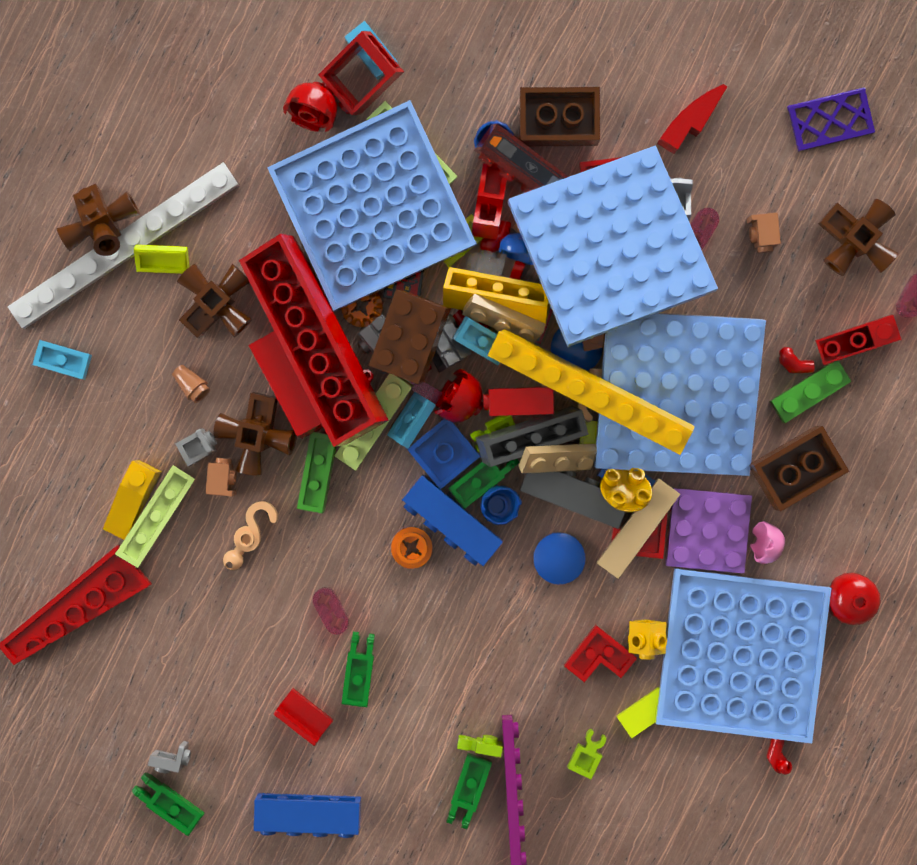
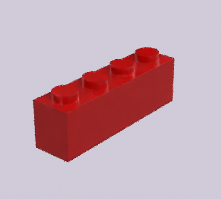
(285, 385)

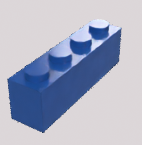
(452, 520)
(307, 814)

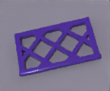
(840, 99)

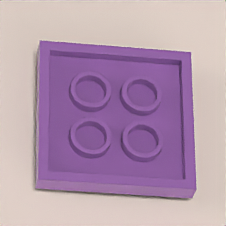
(708, 531)

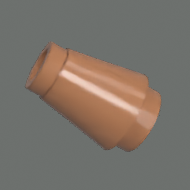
(191, 384)

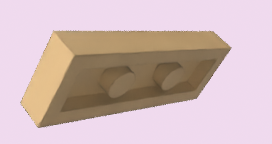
(502, 317)
(557, 458)

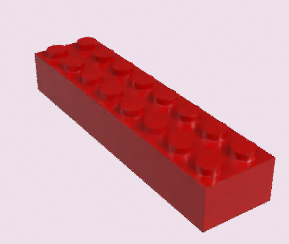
(313, 340)

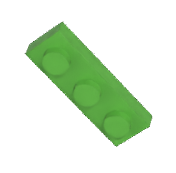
(810, 391)
(316, 473)

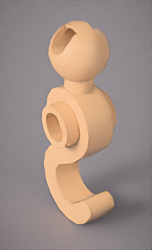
(249, 536)

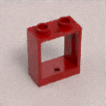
(368, 42)
(519, 401)

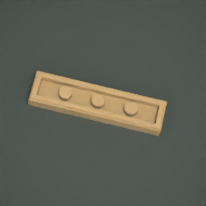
(637, 529)

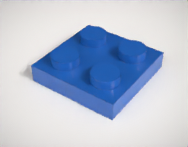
(443, 453)

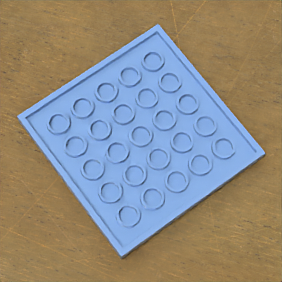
(372, 206)
(612, 245)
(696, 371)
(743, 655)

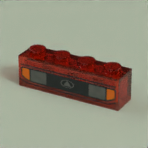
(516, 160)

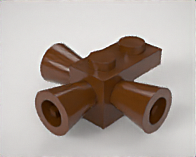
(98, 220)
(858, 236)
(213, 301)
(255, 433)

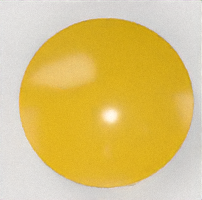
(626, 489)

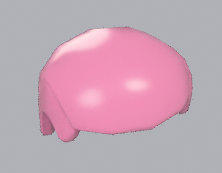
(768, 543)

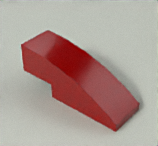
(691, 119)
(489, 203)

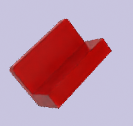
(303, 716)

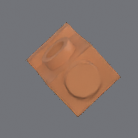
(764, 231)
(221, 477)

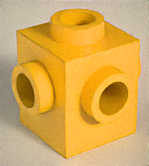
(647, 638)

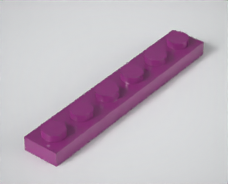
(513, 783)

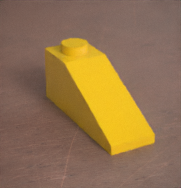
(131, 498)

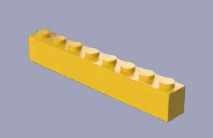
(591, 391)

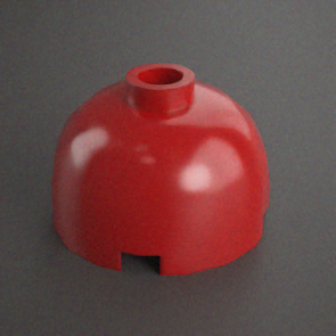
(311, 106)
(460, 398)
(854, 599)

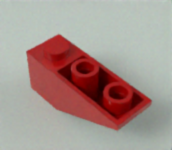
(858, 339)

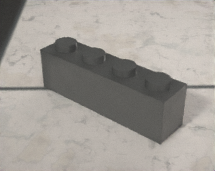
(540, 431)
(573, 494)

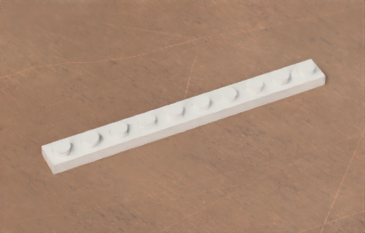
(141, 232)

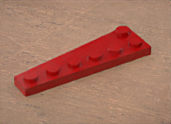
(90, 595)

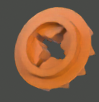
(359, 318)
(414, 559)

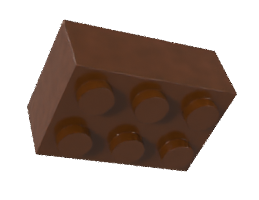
(559, 116)
(409, 336)
(798, 468)

